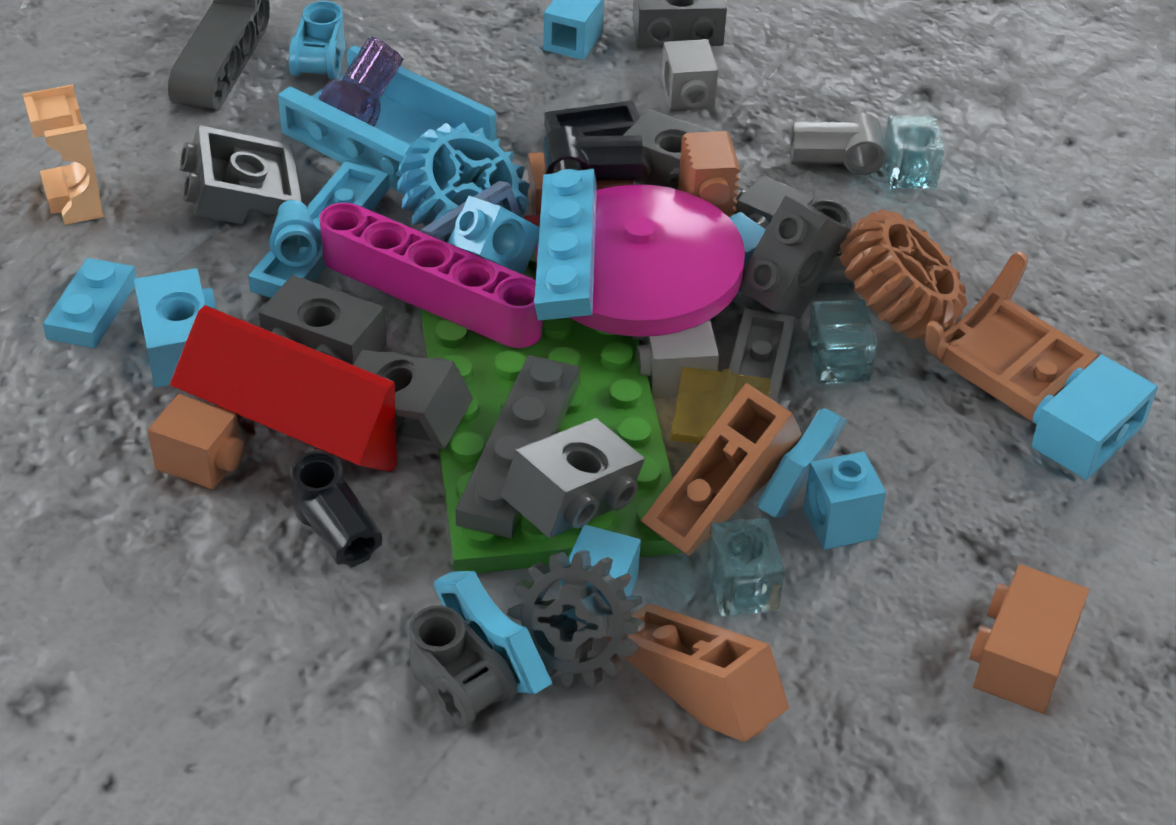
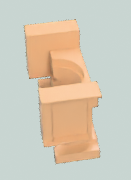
(71, 187)

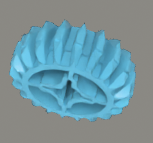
(452, 165)

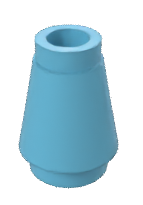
(294, 234)

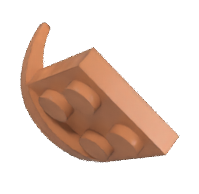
(1008, 347)

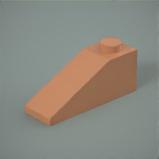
(724, 469)
(709, 671)

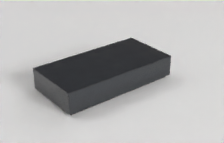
(595, 120)

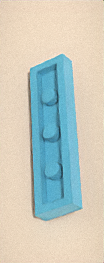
(349, 184)
(566, 245)

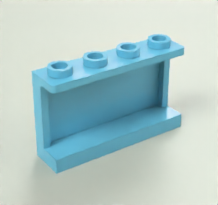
(407, 111)

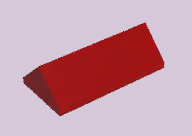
(290, 388)

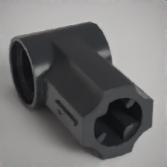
(608, 155)
(332, 509)

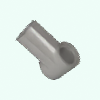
(852, 143)

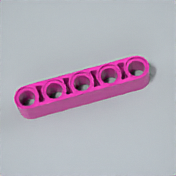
(430, 274)

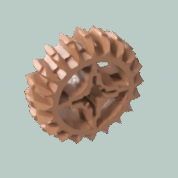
(902, 274)

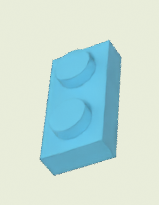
(90, 303)

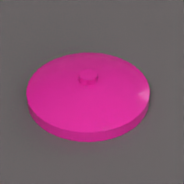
(660, 261)

